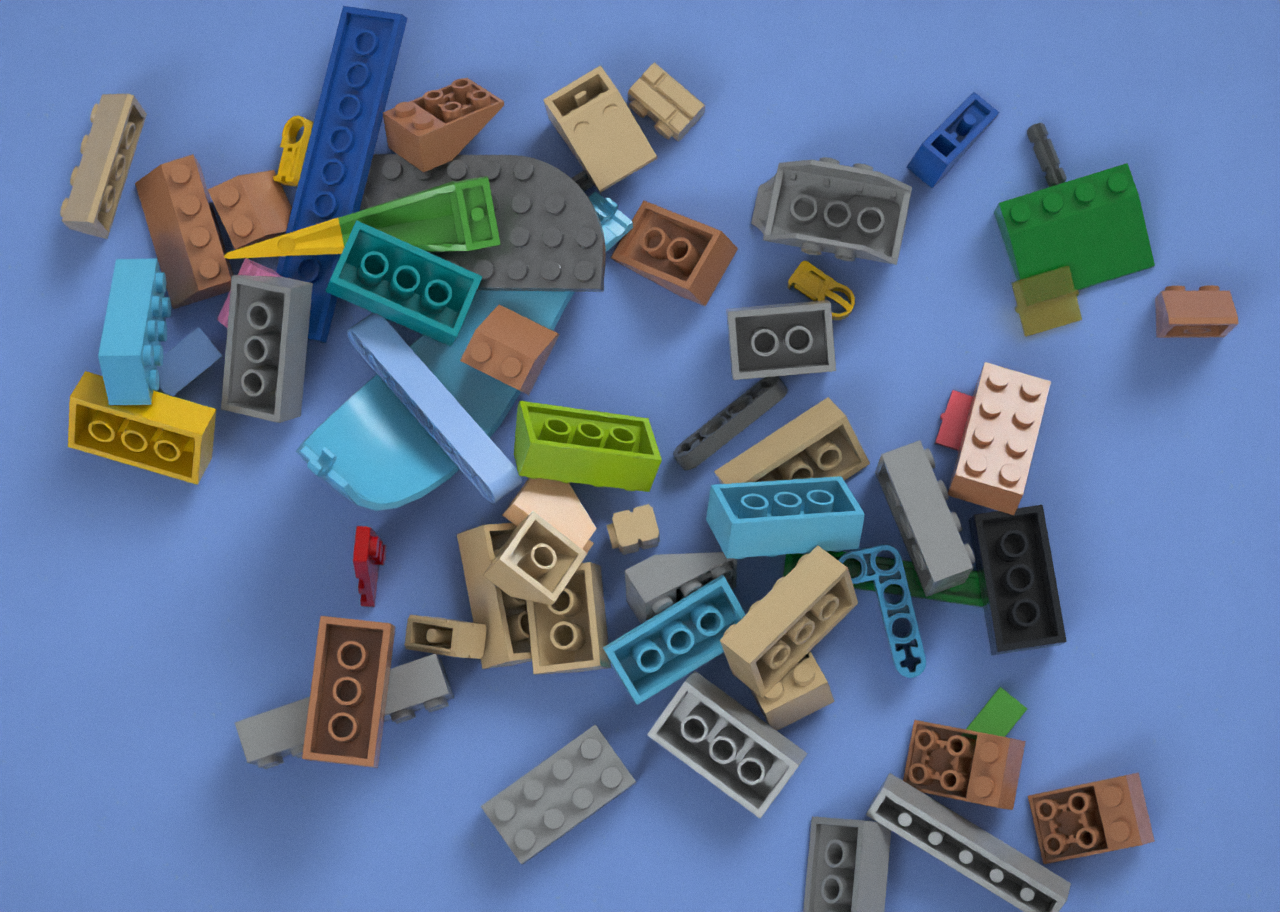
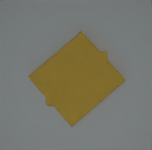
(1046, 301)

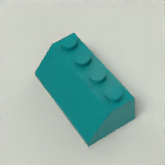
(403, 283)

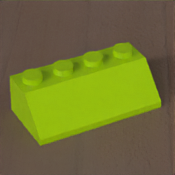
(585, 447)

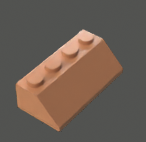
(185, 231)

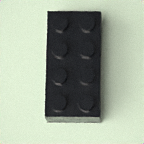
(1017, 580)

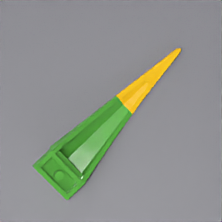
(436, 219)

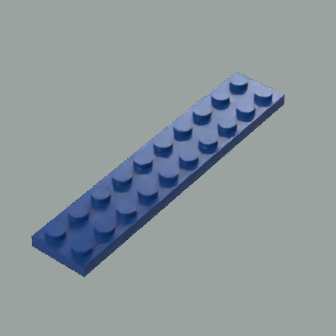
(342, 143)

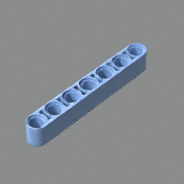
(434, 407)

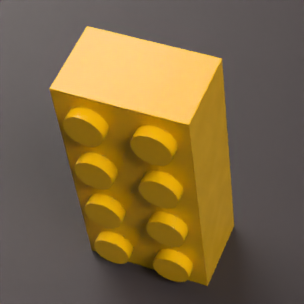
(162, 437)

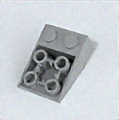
(671, 577)

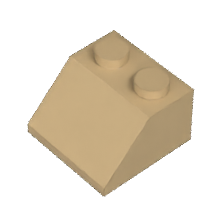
(535, 562)

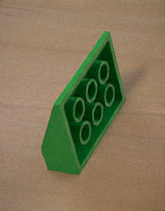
(1081, 224)

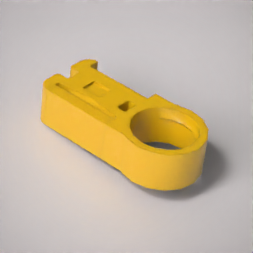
(293, 152)
(819, 285)

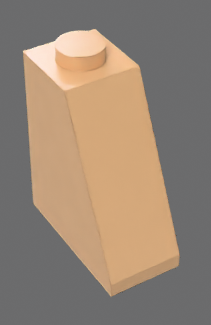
(555, 504)

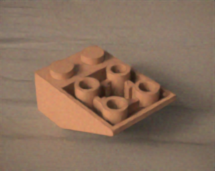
(439, 123)
(975, 772)
(1091, 818)

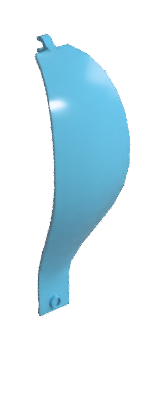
(374, 444)

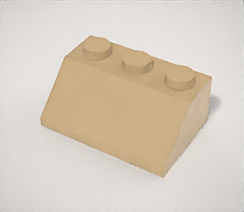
(573, 629)

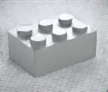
(781, 339)

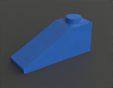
(952, 139)

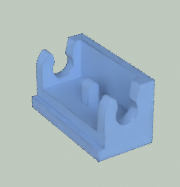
(186, 362)

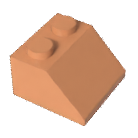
(252, 208)
(1194, 313)
(510, 348)

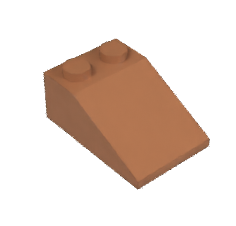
(675, 252)

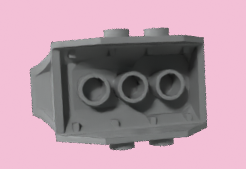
(834, 210)

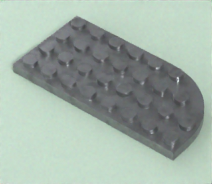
(542, 218)

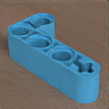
(891, 611)

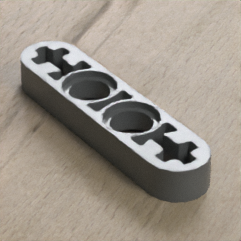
(730, 422)

